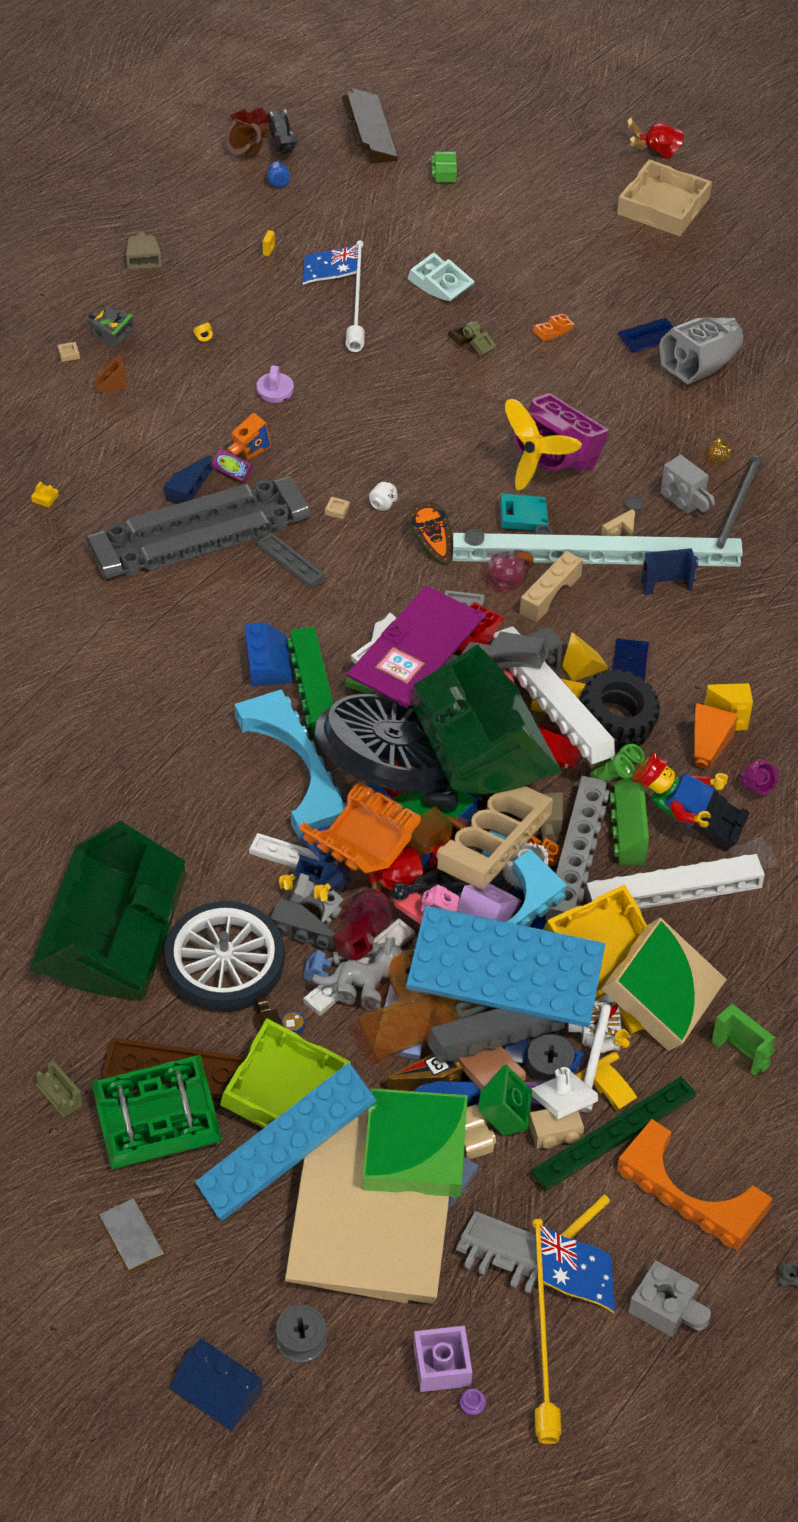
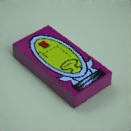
(232, 465)

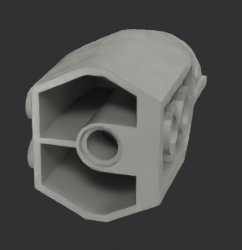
(700, 347)

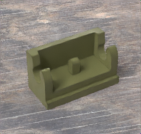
(59, 1089)

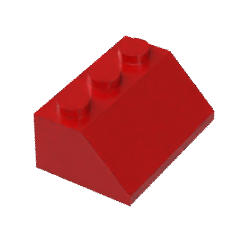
(561, 747)

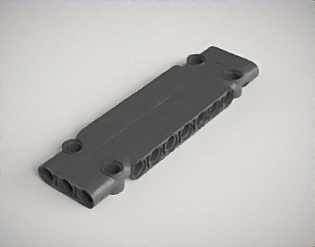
(197, 527)

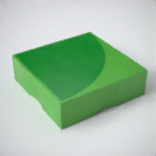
(415, 1142)

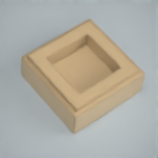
(68, 351)
(337, 508)

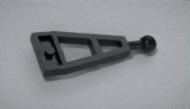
(401, 891)

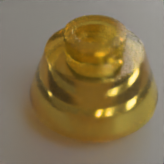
(719, 451)

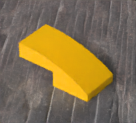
(613, 1086)

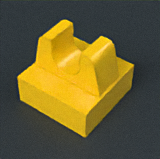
(44, 495)

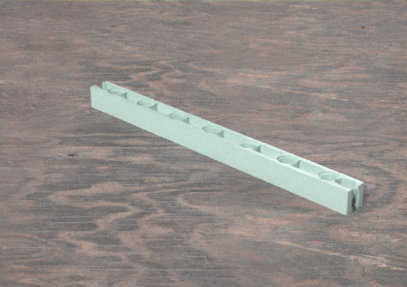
(596, 548)

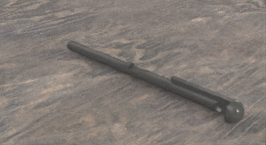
(755, 463)

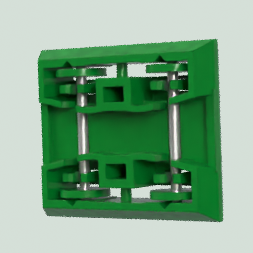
(159, 1116)

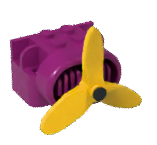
(553, 437)

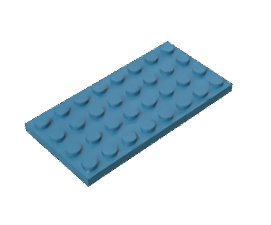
(506, 966)

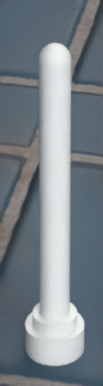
(596, 1049)

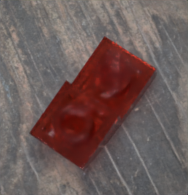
(256, 116)

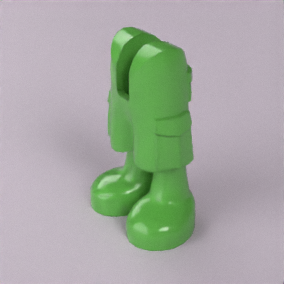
(619, 765)

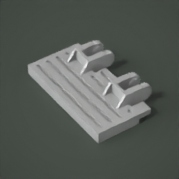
(505, 1242)

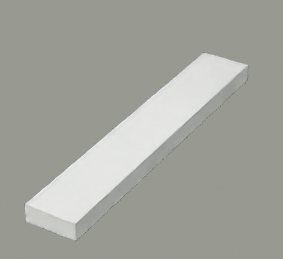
(325, 996)

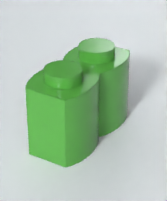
(444, 166)

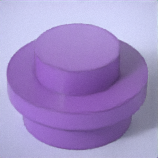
(472, 1402)

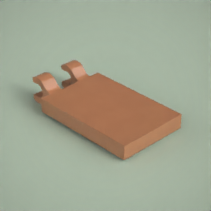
(486, 1064)

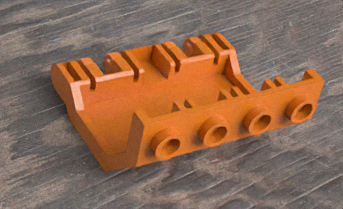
(367, 831)

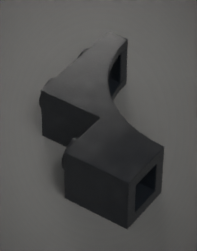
(281, 130)

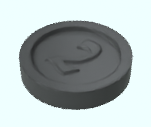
(635, 503)
(474, 537)

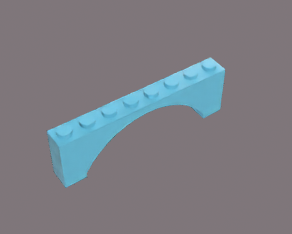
(274, 717)

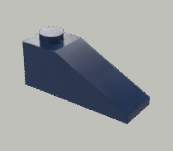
(188, 481)

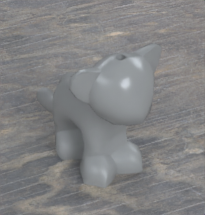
(362, 975)

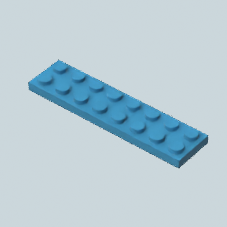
(285, 1141)

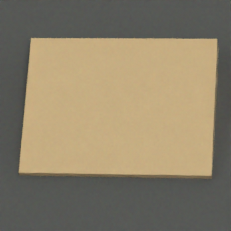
(359, 1237)

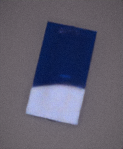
(645, 335)
(631, 656)

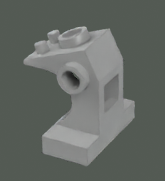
(304, 893)

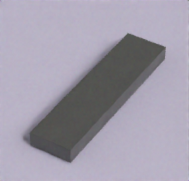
(291, 560)

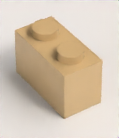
(551, 1131)

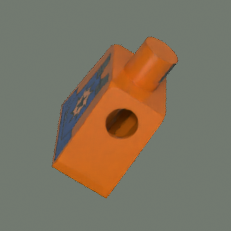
(250, 437)

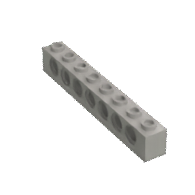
(580, 842)

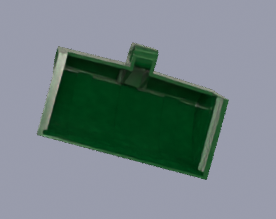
(481, 726)
(111, 914)

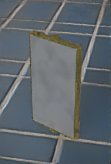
(131, 1235)

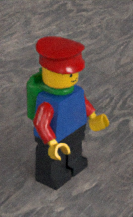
(693, 801)

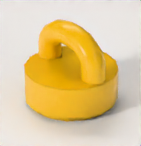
(202, 329)

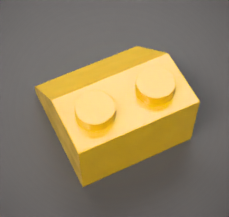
(732, 698)

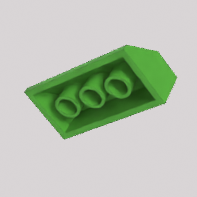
(630, 822)

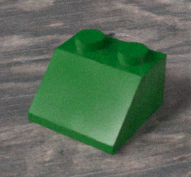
(506, 1102)

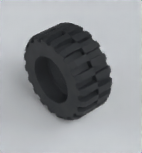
(629, 693)

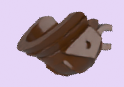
(245, 138)

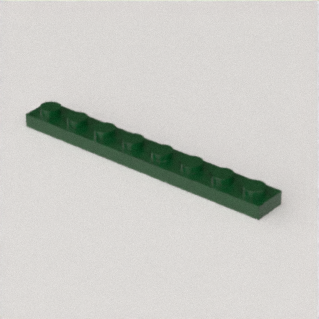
(612, 1134)

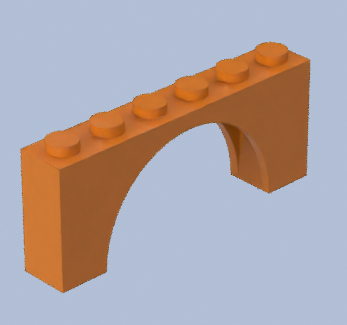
(728, 1220)

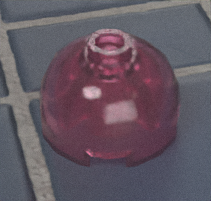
(507, 572)
(375, 905)

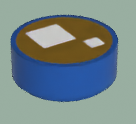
(293, 1021)

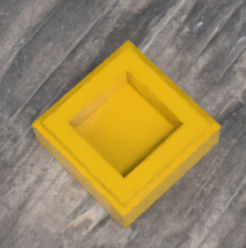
(268, 243)

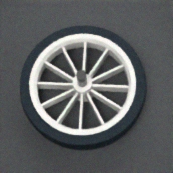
(224, 955)

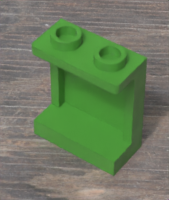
(745, 1035)

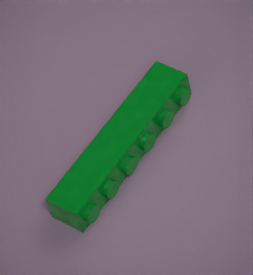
(310, 674)

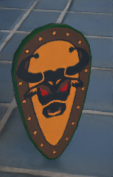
(432, 530)

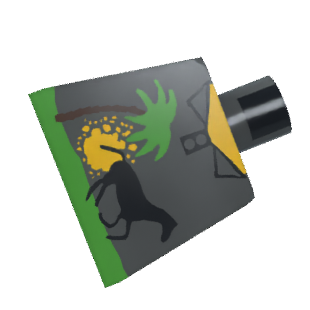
(111, 326)

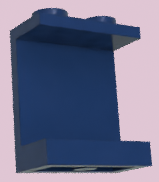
(667, 567)

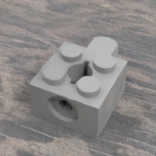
(686, 485)
(668, 1310)

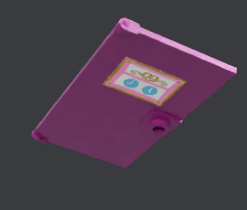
(415, 644)

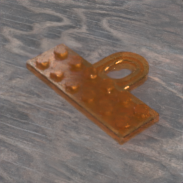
(410, 1019)

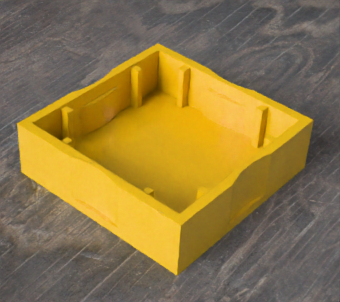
(607, 919)

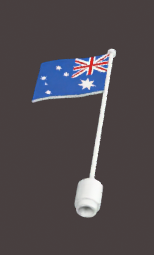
(335, 265)

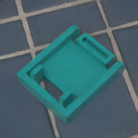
(527, 512)

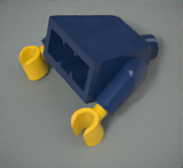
(320, 872)

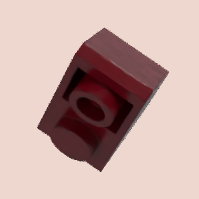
(355, 939)

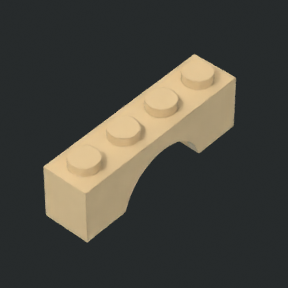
(539, 596)

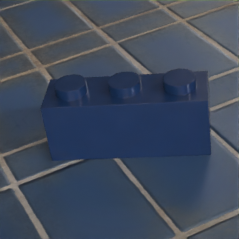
(216, 1384)

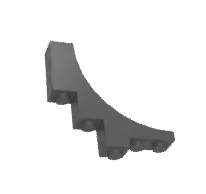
(514, 650)

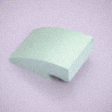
(440, 278)

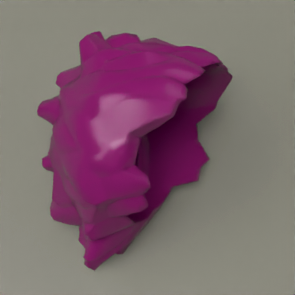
(760, 777)

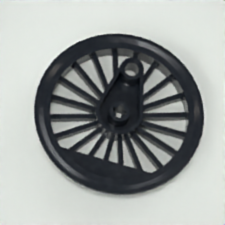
(358, 737)

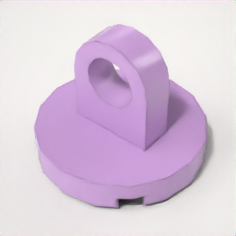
(275, 386)

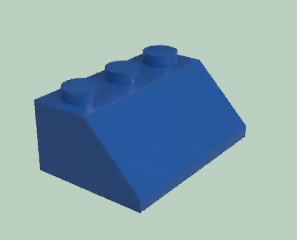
(267, 655)

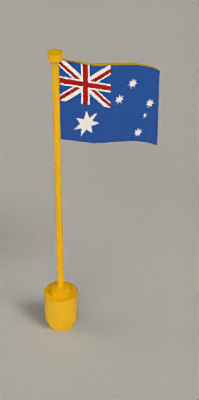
(575, 1271)

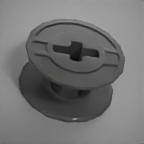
(548, 1047)
(288, 1336)

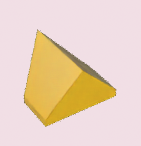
(581, 660)

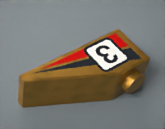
(424, 1072)

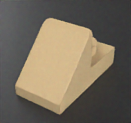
(620, 526)

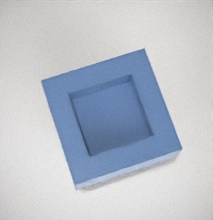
(315, 964)

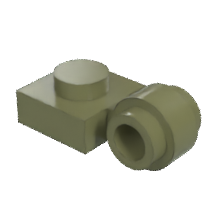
(482, 342)

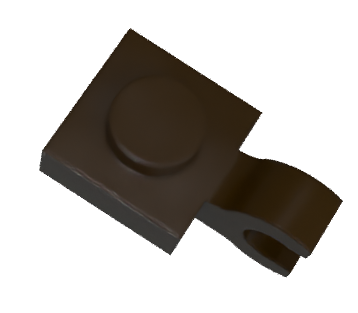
(265, 1013)

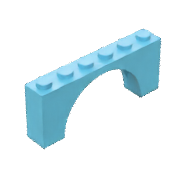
(540, 888)

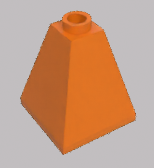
(712, 733)

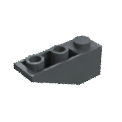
(299, 923)

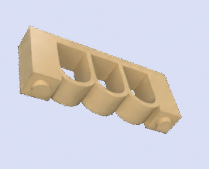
(478, 869)

